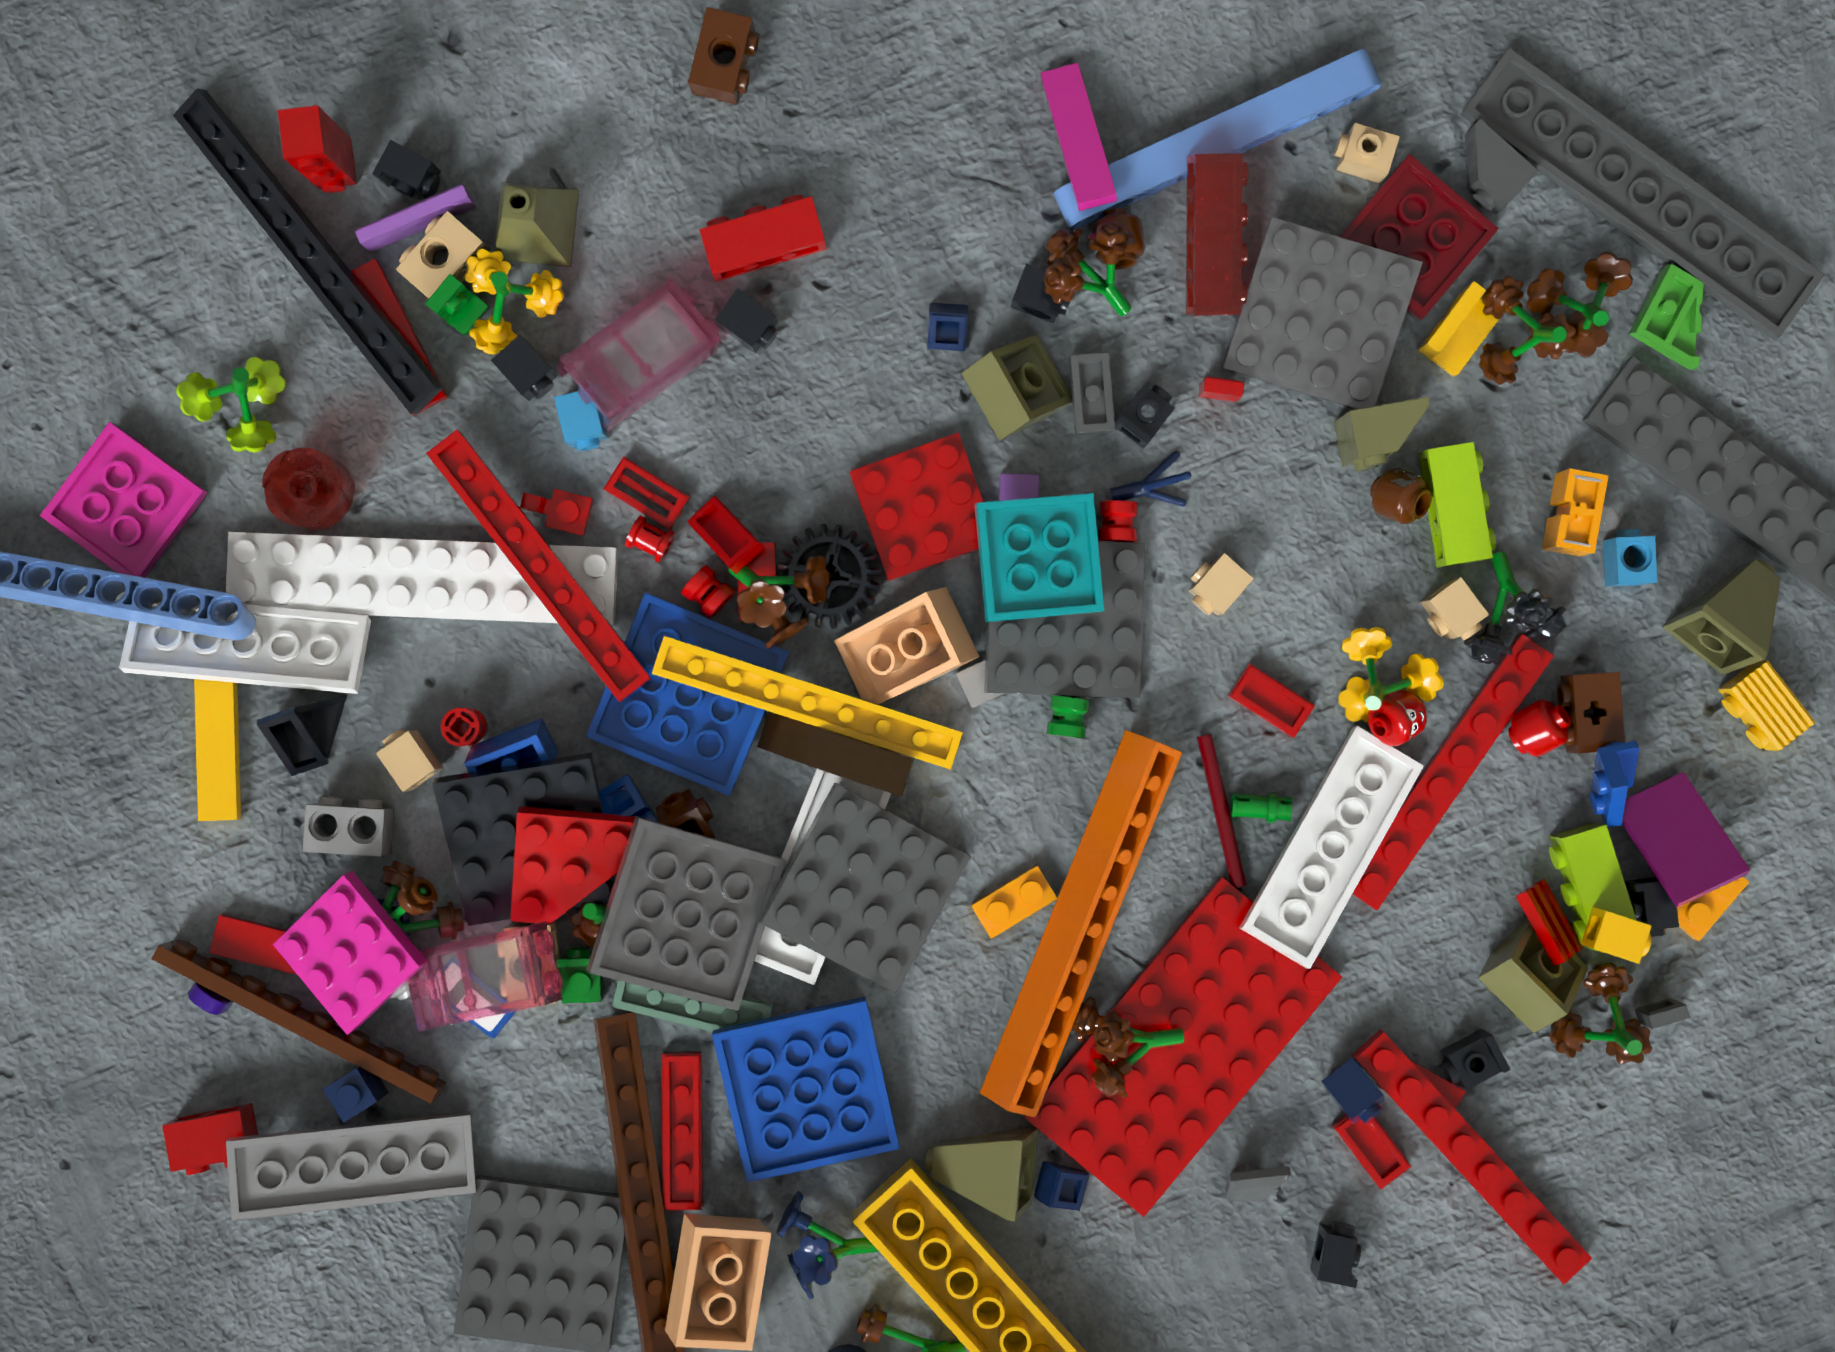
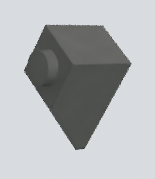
(1494, 168)

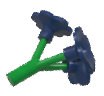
(815, 1257)

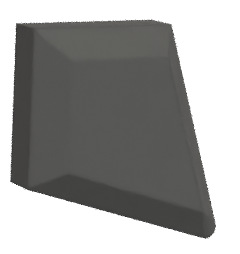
(1253, 1184)

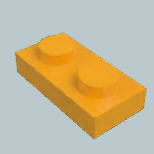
(1014, 901)
(1700, 914)

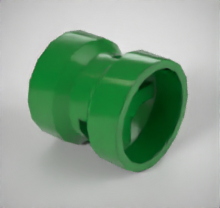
(1068, 716)

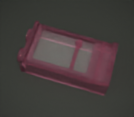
(641, 353)
(485, 976)

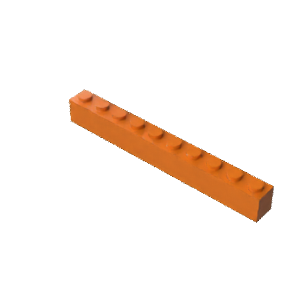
(1080, 924)

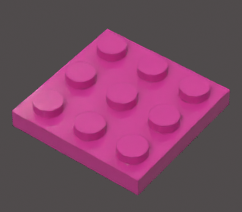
(123, 503)
(349, 952)

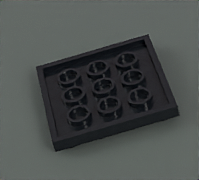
(481, 820)

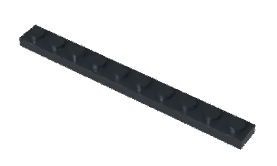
(308, 251)

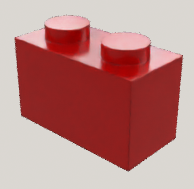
(201, 1138)

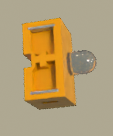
(1578, 513)

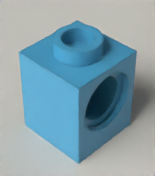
(580, 422)
(1617, 571)

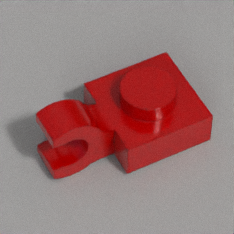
(564, 511)

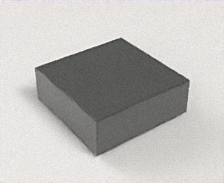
(1662, 1013)

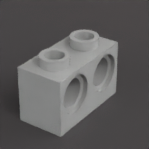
(348, 836)

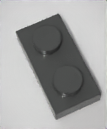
(1091, 393)

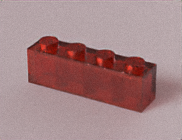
(1215, 234)

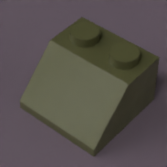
(1017, 386)
(1376, 432)
(1529, 982)

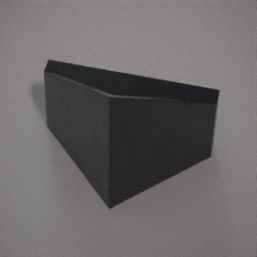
(304, 733)

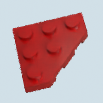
(563, 859)

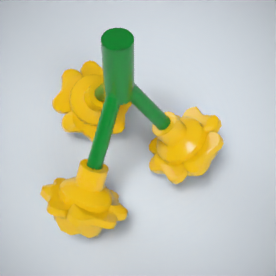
(489, 274)

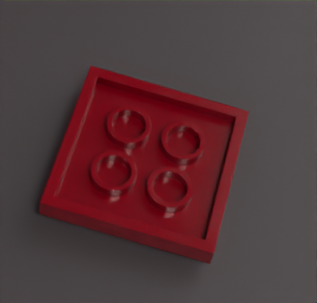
(1424, 222)

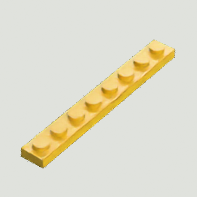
(806, 702)

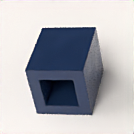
(355, 1092)
(1354, 1092)

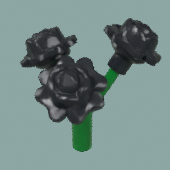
(1525, 612)

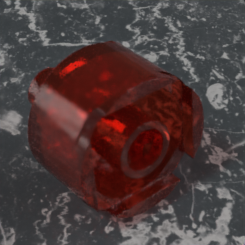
(290, 502)

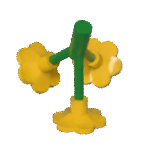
(1418, 676)

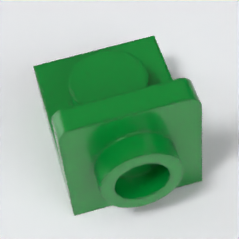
(457, 305)
(577, 982)

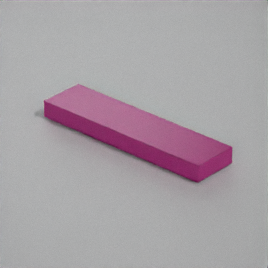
(1078, 137)

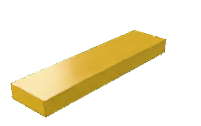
(217, 750)

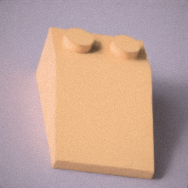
(907, 647)

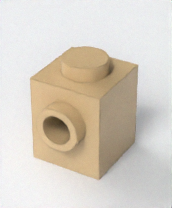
(1366, 152)
(1218, 585)
(1454, 610)
(408, 759)

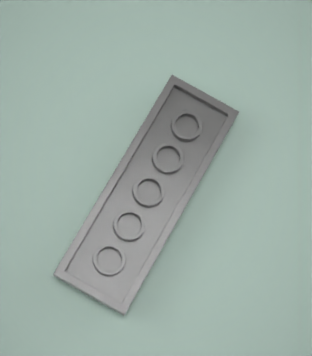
(350, 1166)

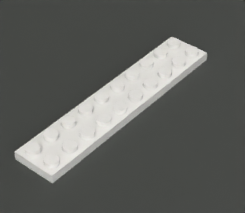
(404, 577)

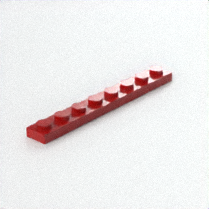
(539, 565)
(1452, 766)
(1471, 1156)

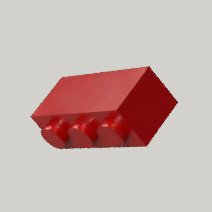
(317, 148)
(762, 237)

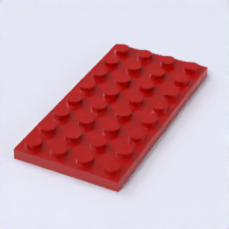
(1236, 1015)

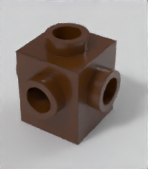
(686, 813)

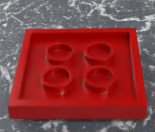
(920, 506)

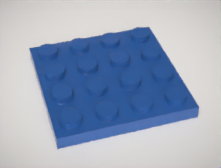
(676, 723)
(806, 1089)

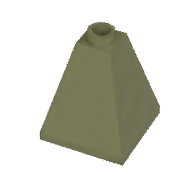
(536, 224)
(1731, 620)
(989, 1169)

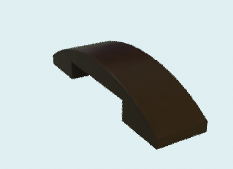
(836, 754)

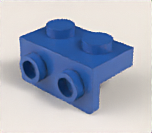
(1611, 779)

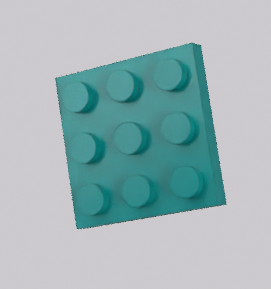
(1039, 557)

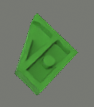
(1672, 316)

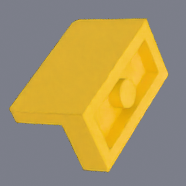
(1459, 331)

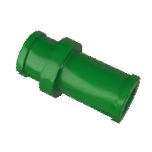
(1263, 807)

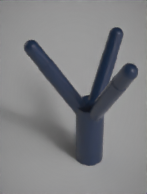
(1146, 486)

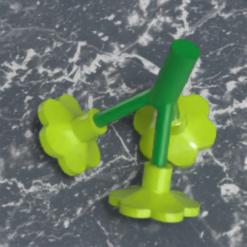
(255, 382)

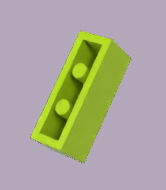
(1457, 505)
(1589, 874)

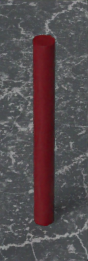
(1221, 810)

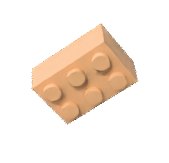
(718, 1282)

